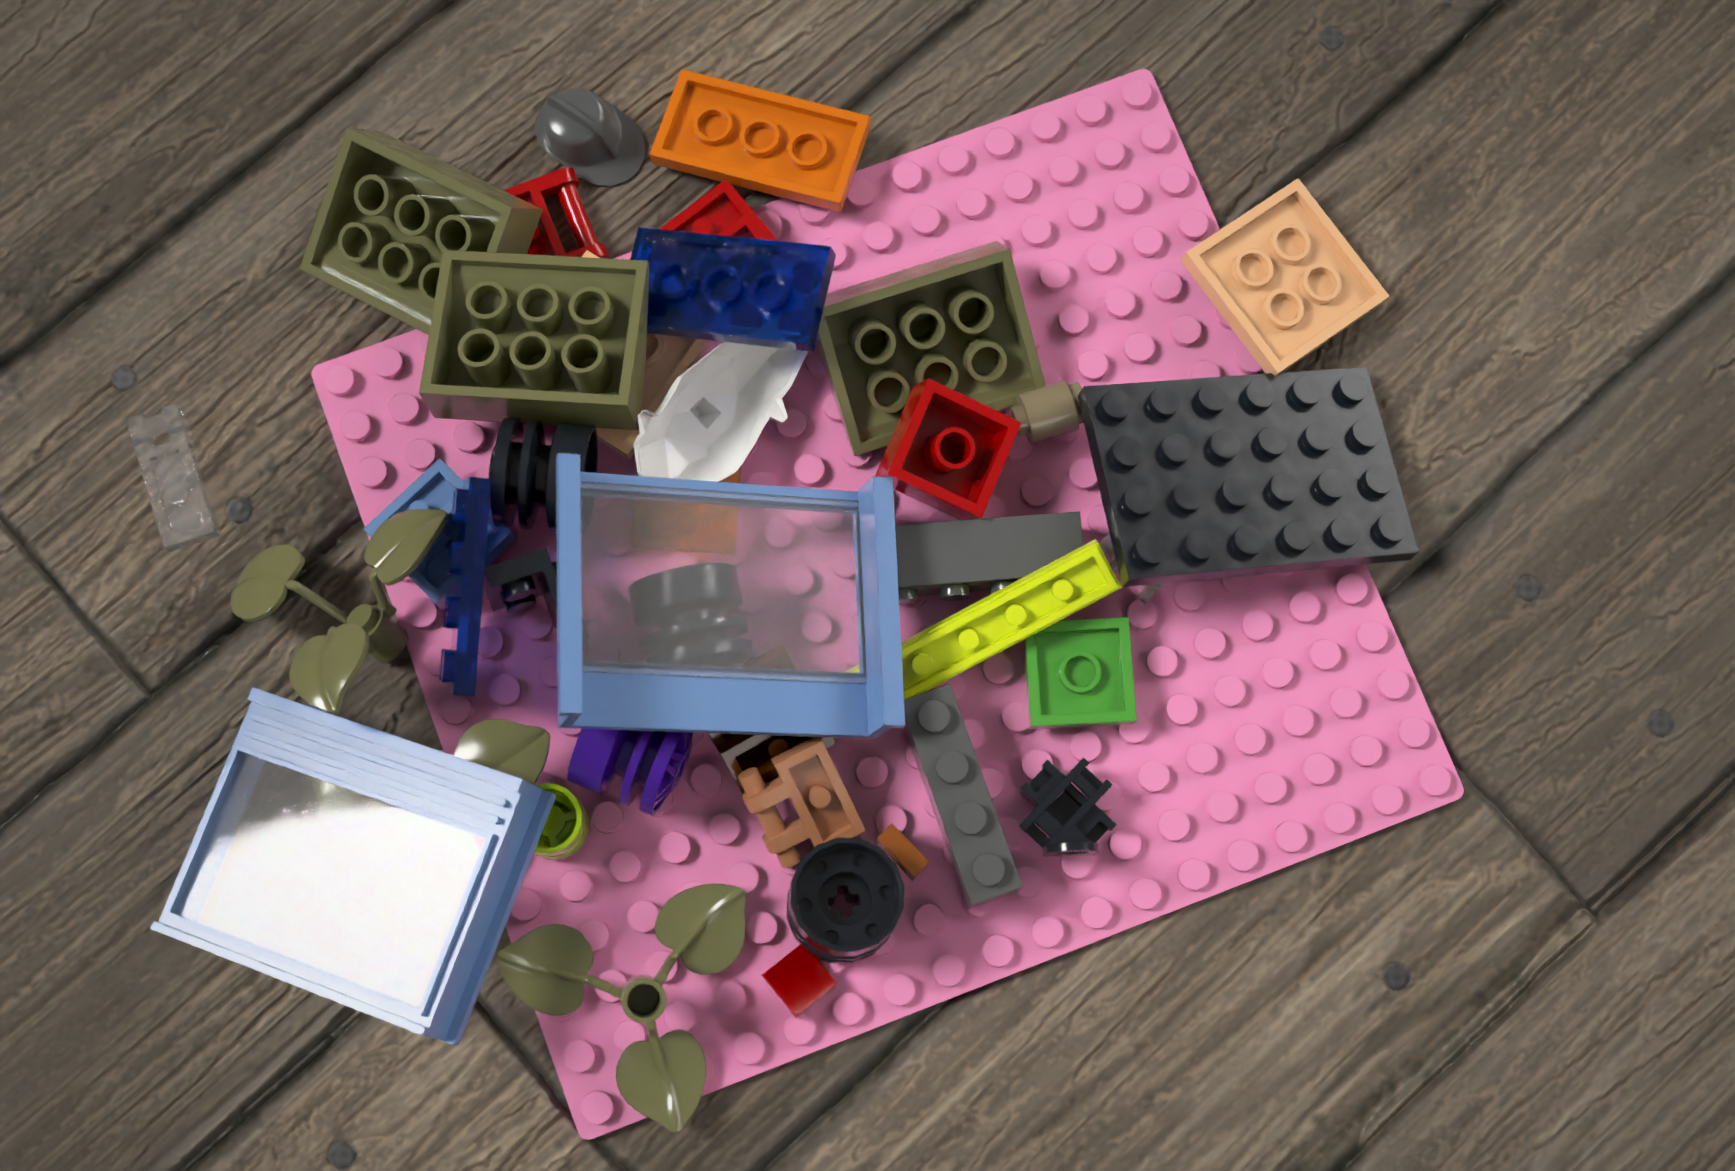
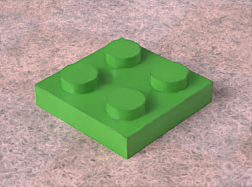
(1080, 674)

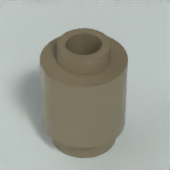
(1048, 411)

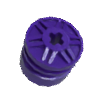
(638, 757)

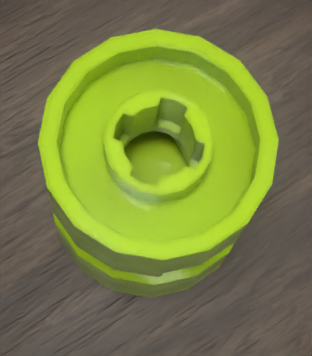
(565, 826)

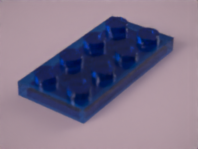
(735, 287)
(464, 609)

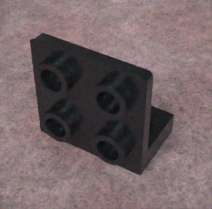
(521, 579)

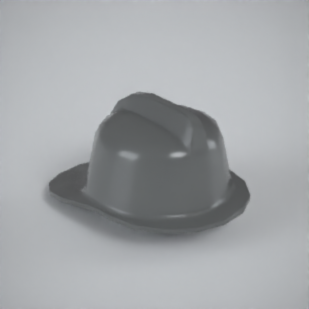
(590, 137)

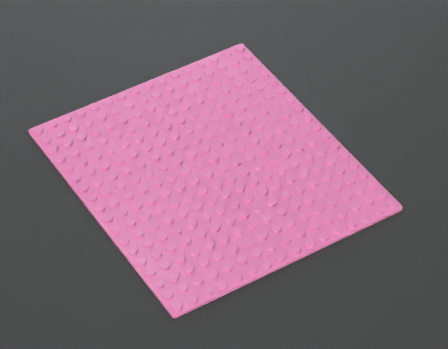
(1261, 700)

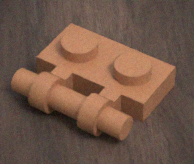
(816, 793)

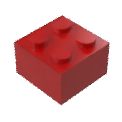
(948, 450)

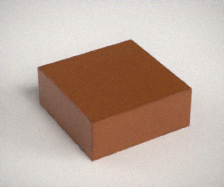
(902, 852)

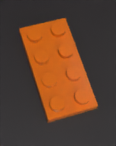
(761, 140)

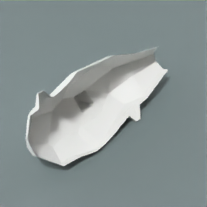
(716, 412)

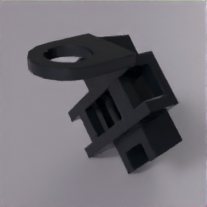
(1068, 819)

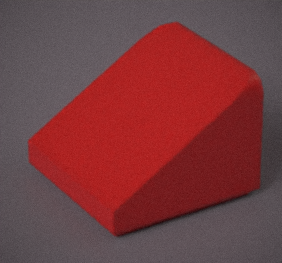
(799, 980)

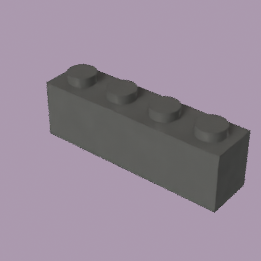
(979, 553)
(960, 797)

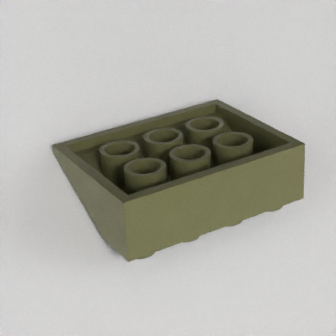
(394, 215)
(938, 321)
(537, 339)

